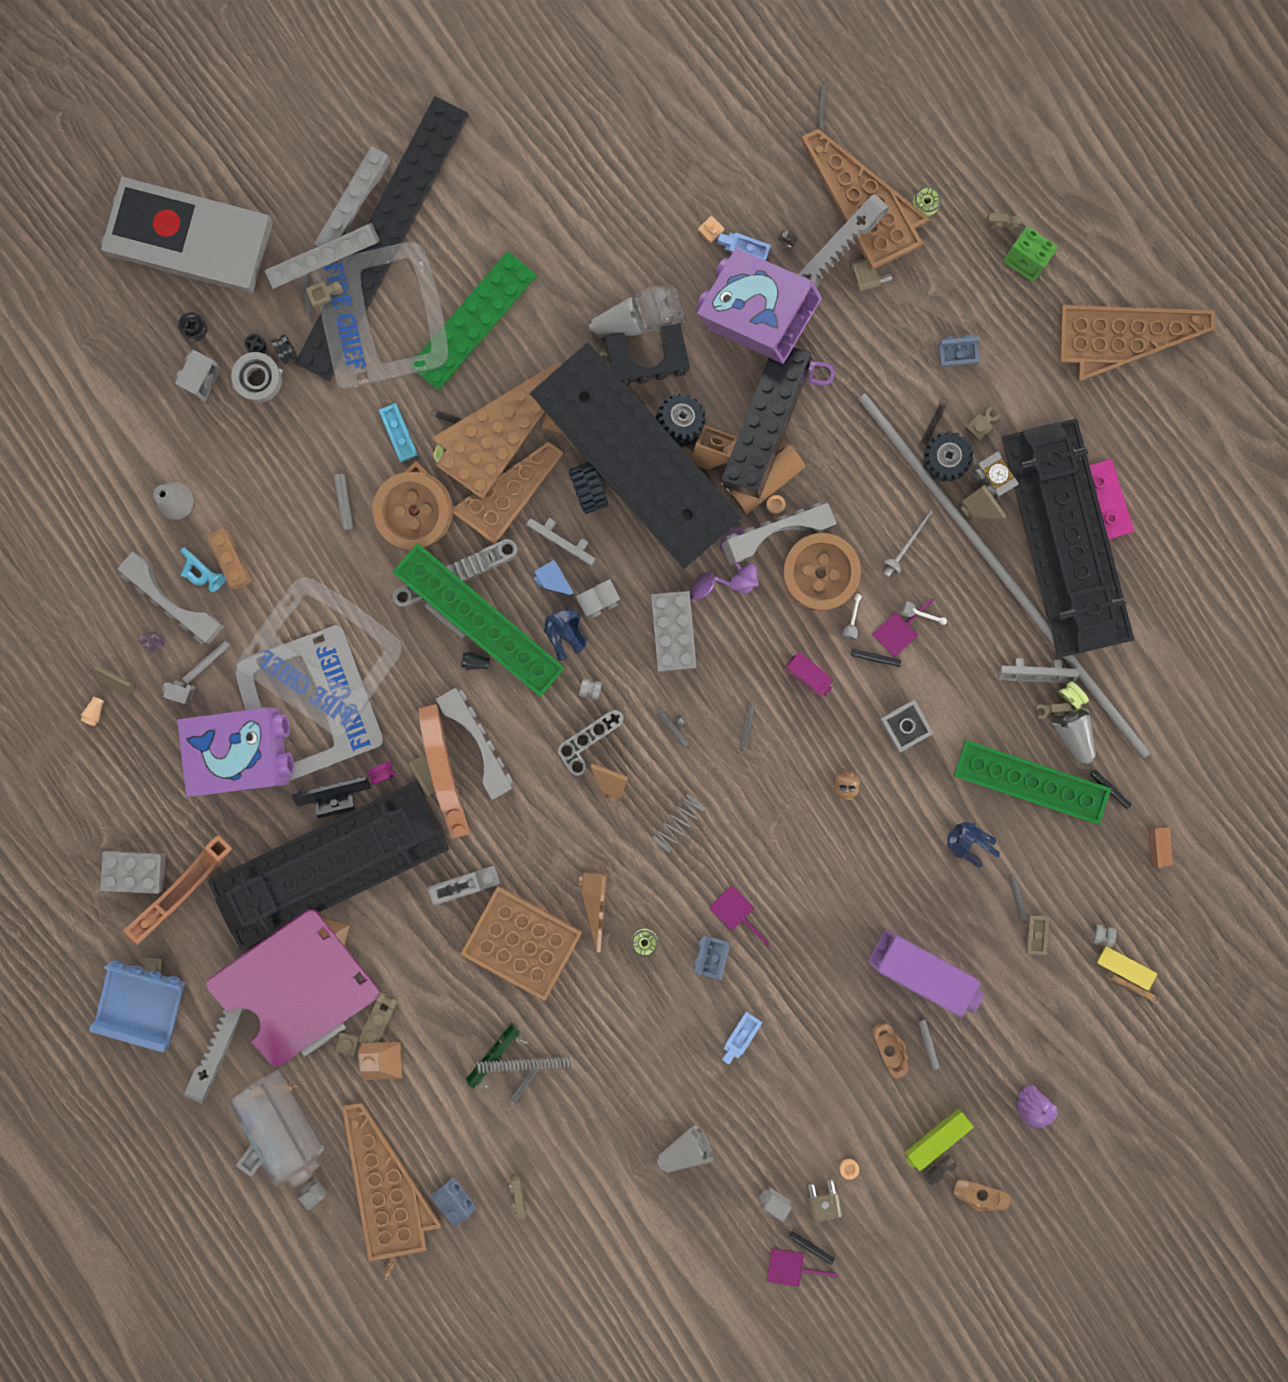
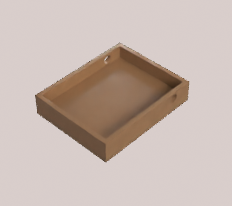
(521, 942)

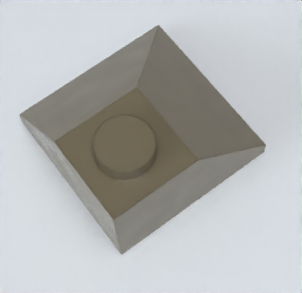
(982, 507)

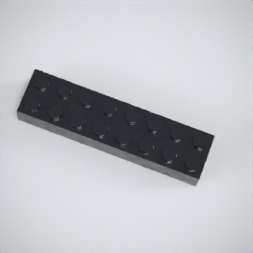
(766, 423)

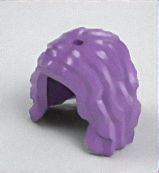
(1031, 1105)

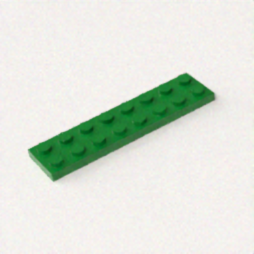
(479, 316)
(1032, 782)

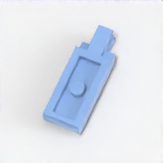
(745, 244)
(741, 1037)

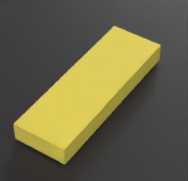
(1126, 968)

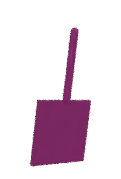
(896, 633)
(732, 909)
(786, 1268)

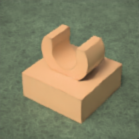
(710, 229)

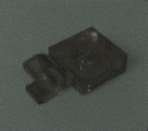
(936, 1172)

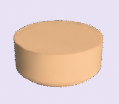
(775, 504)
(849, 1169)

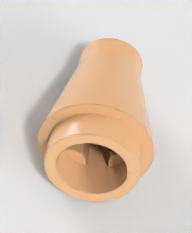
(92, 712)

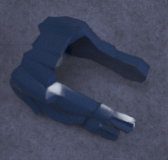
(565, 626)
(969, 834)

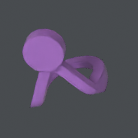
(817, 382)

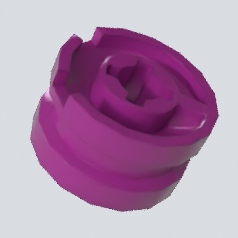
(381, 773)

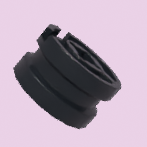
(200, 327)
(284, 349)

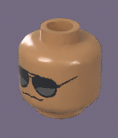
(847, 785)

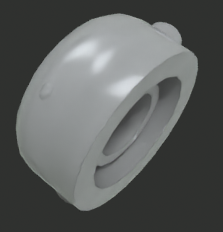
(246, 366)

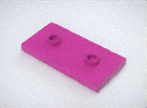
(1111, 499)

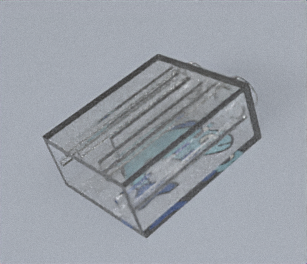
(278, 1129)

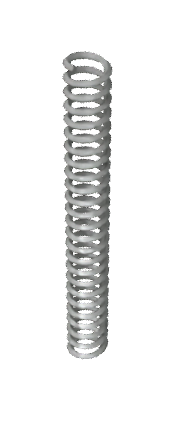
(524, 1062)

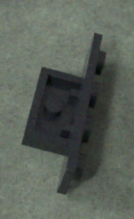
(332, 798)

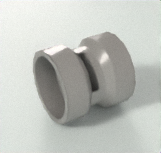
(590, 688)
(1103, 935)

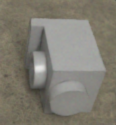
(178, 692)
(312, 1194)

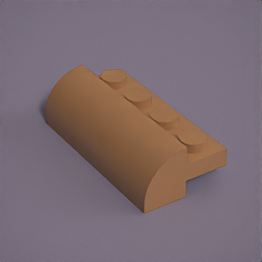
(785, 467)

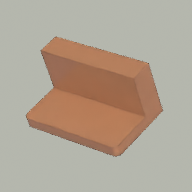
(1160, 847)

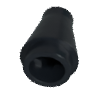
(473, 661)

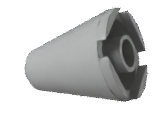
(618, 320)
(173, 500)
(1077, 734)
(686, 1152)

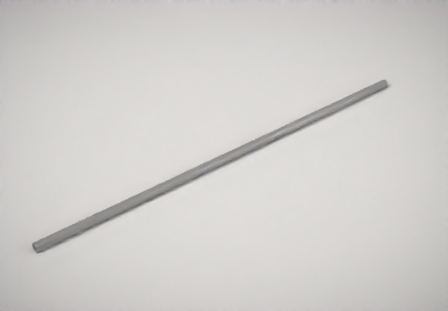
(1000, 571)

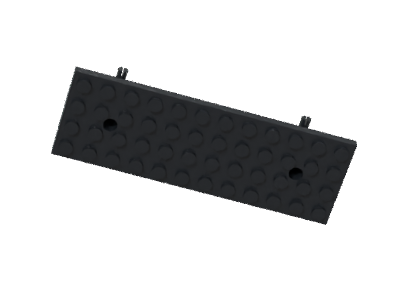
(635, 455)
(1067, 538)
(328, 864)

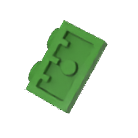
(1030, 254)

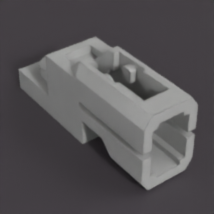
(464, 885)

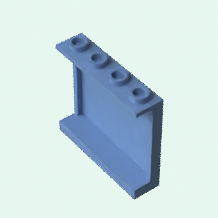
(138, 1006)

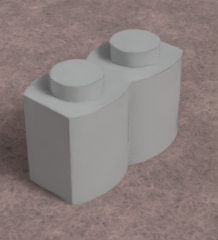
(598, 598)
(775, 1204)

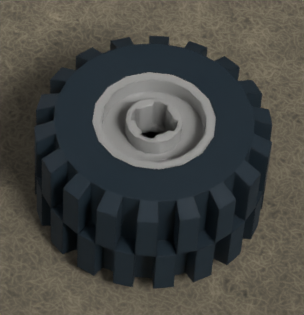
(681, 418)
(948, 456)
(588, 488)

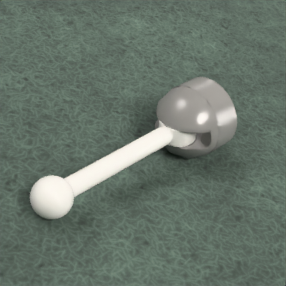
(909, 610)
(851, 631)

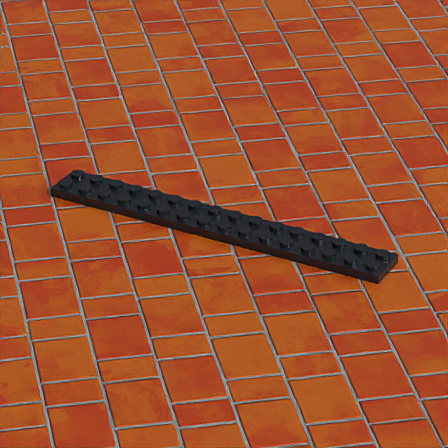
(396, 212)

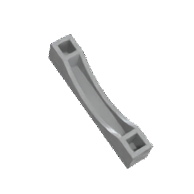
(366, 177)
(322, 255)
(811, 521)
(141, 573)
(494, 777)

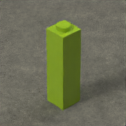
(938, 1140)

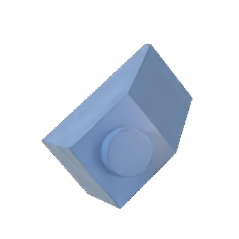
(552, 579)

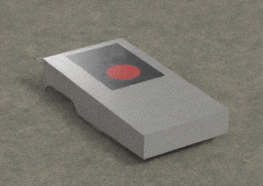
(187, 235)

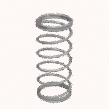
(666, 846)

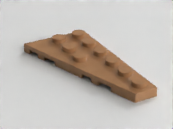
(508, 494)

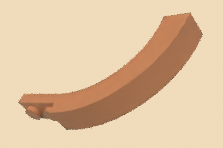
(441, 771)
(179, 892)

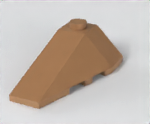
(593, 893)

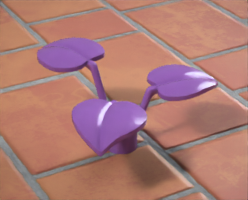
(742, 580)

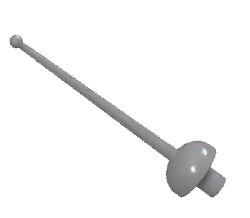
(892, 565)

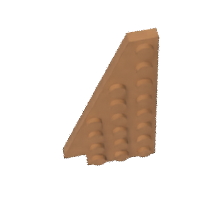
(851, 187)
(1114, 336)
(490, 437)
(389, 1200)

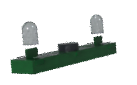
(495, 1054)

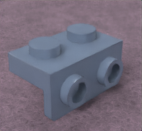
(958, 351)
(711, 957)
(453, 1202)

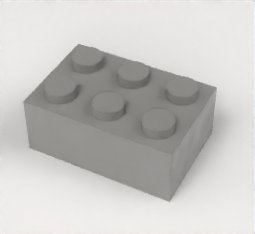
(133, 872)

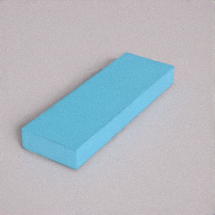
(398, 433)

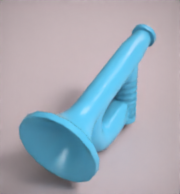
(215, 580)

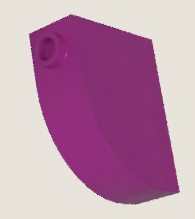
(808, 675)

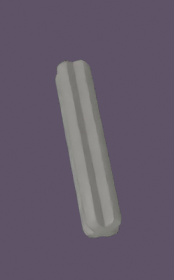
(343, 500)

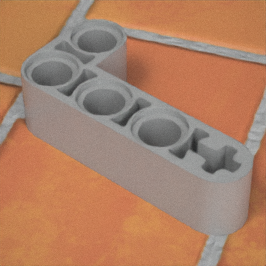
(592, 738)

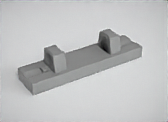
(546, 532)
(1038, 674)

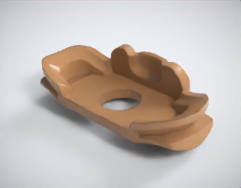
(896, 1063)
(968, 1190)

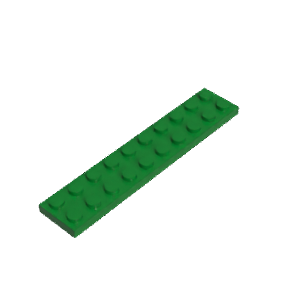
(478, 619)

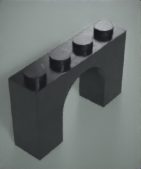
(674, 361)

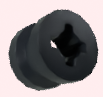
(253, 341)

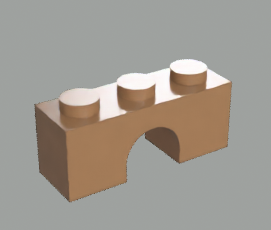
(230, 563)

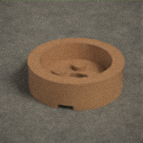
(393, 512)
(837, 560)

